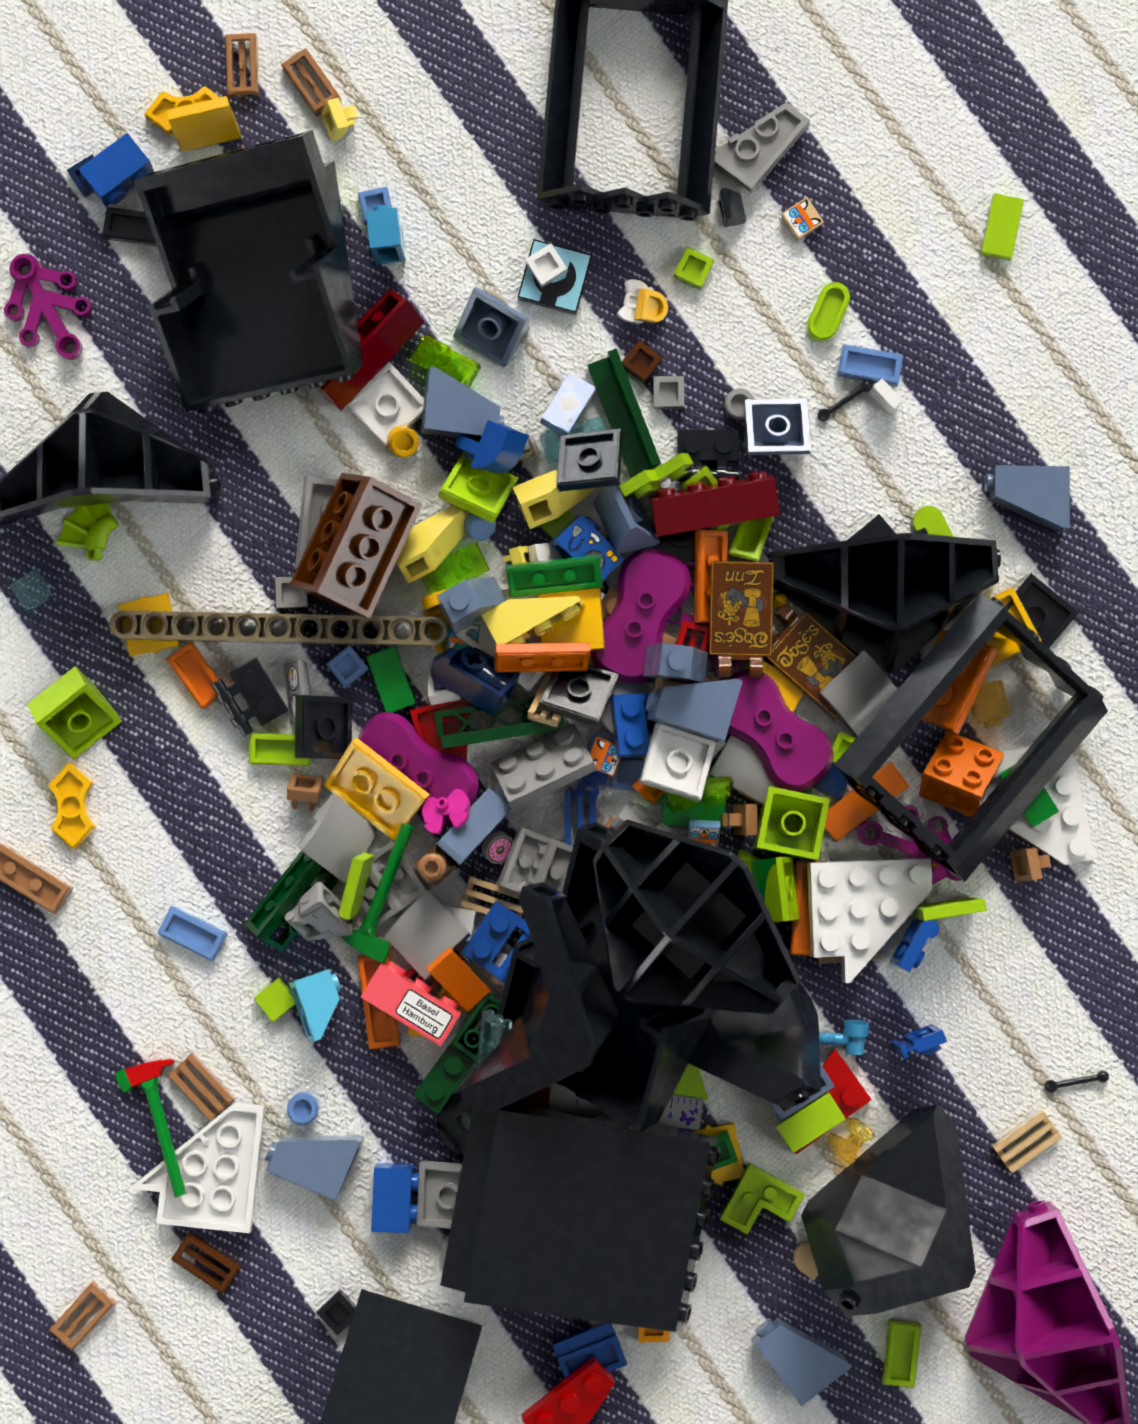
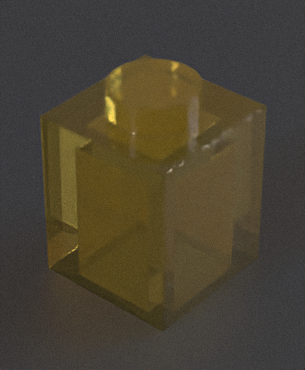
(990, 704)

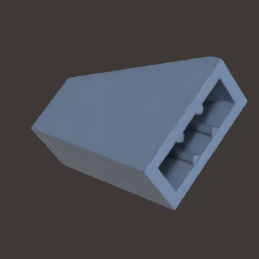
(455, 408)
(1032, 492)
(469, 600)
(675, 663)
(696, 707)
(483, 819)
(314, 1161)
(799, 1359)

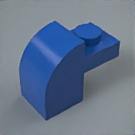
(497, 450)

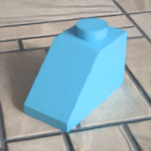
(316, 1001)

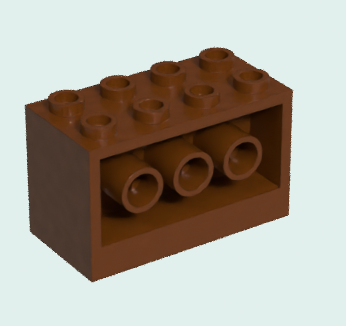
(356, 544)

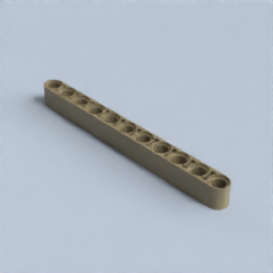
(264, 628)

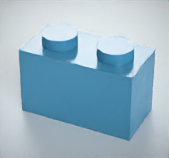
(385, 235)

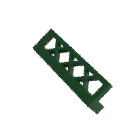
(624, 413)
(489, 733)
(283, 897)

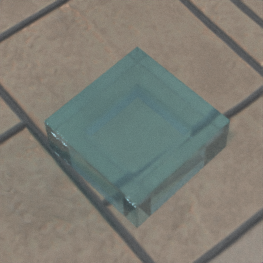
(31, 590)

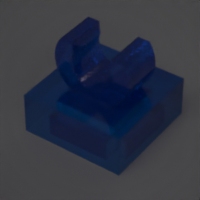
(594, 780)

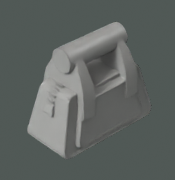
(318, 916)

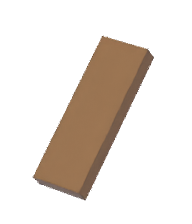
(32, 880)

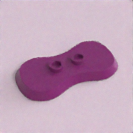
(648, 595)
(790, 749)
(430, 769)

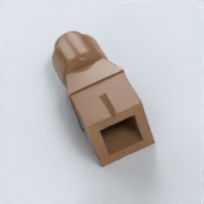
(435, 866)

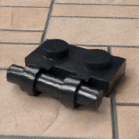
(710, 446)
(258, 692)

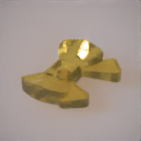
(847, 1148)

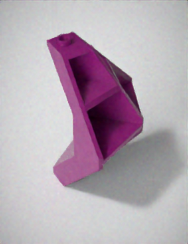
(1047, 1322)

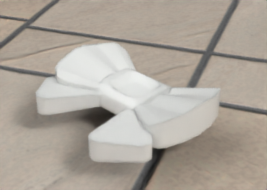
(632, 288)

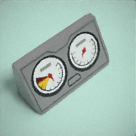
(296, 683)

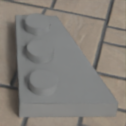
(756, 151)
(314, 500)

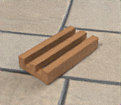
(295, 60)
(243, 90)
(191, 1093)
(100, 1296)

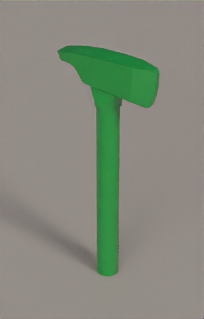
(364, 937)

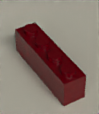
(381, 335)
(714, 504)

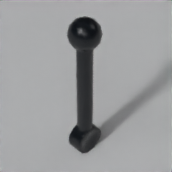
(824, 414)
(1051, 1086)

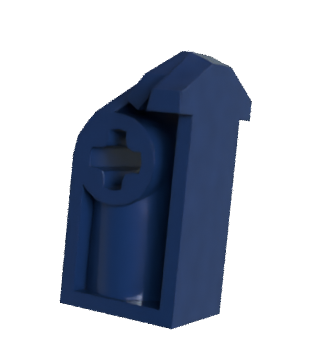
(472, 676)

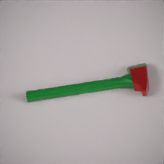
(147, 1077)

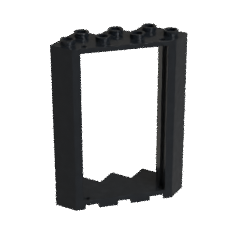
(699, 116)
(918, 696)

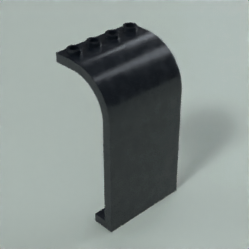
(401, 1365)

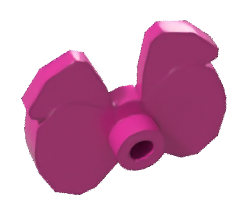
(455, 806)

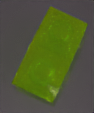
(439, 355)
(455, 568)
(715, 791)

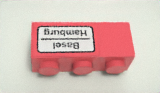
(412, 1002)

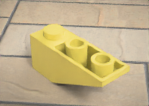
(543, 502)
(431, 542)
(522, 618)

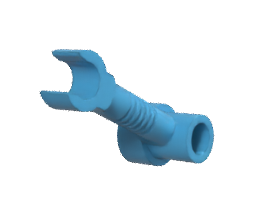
(852, 1037)

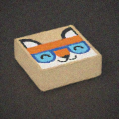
(802, 219)

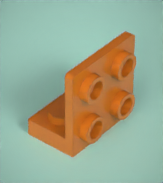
(959, 773)

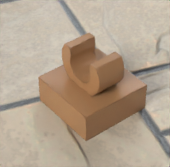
(305, 789)
(742, 819)
(1028, 864)

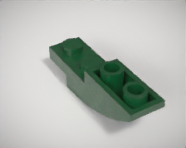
(455, 1060)

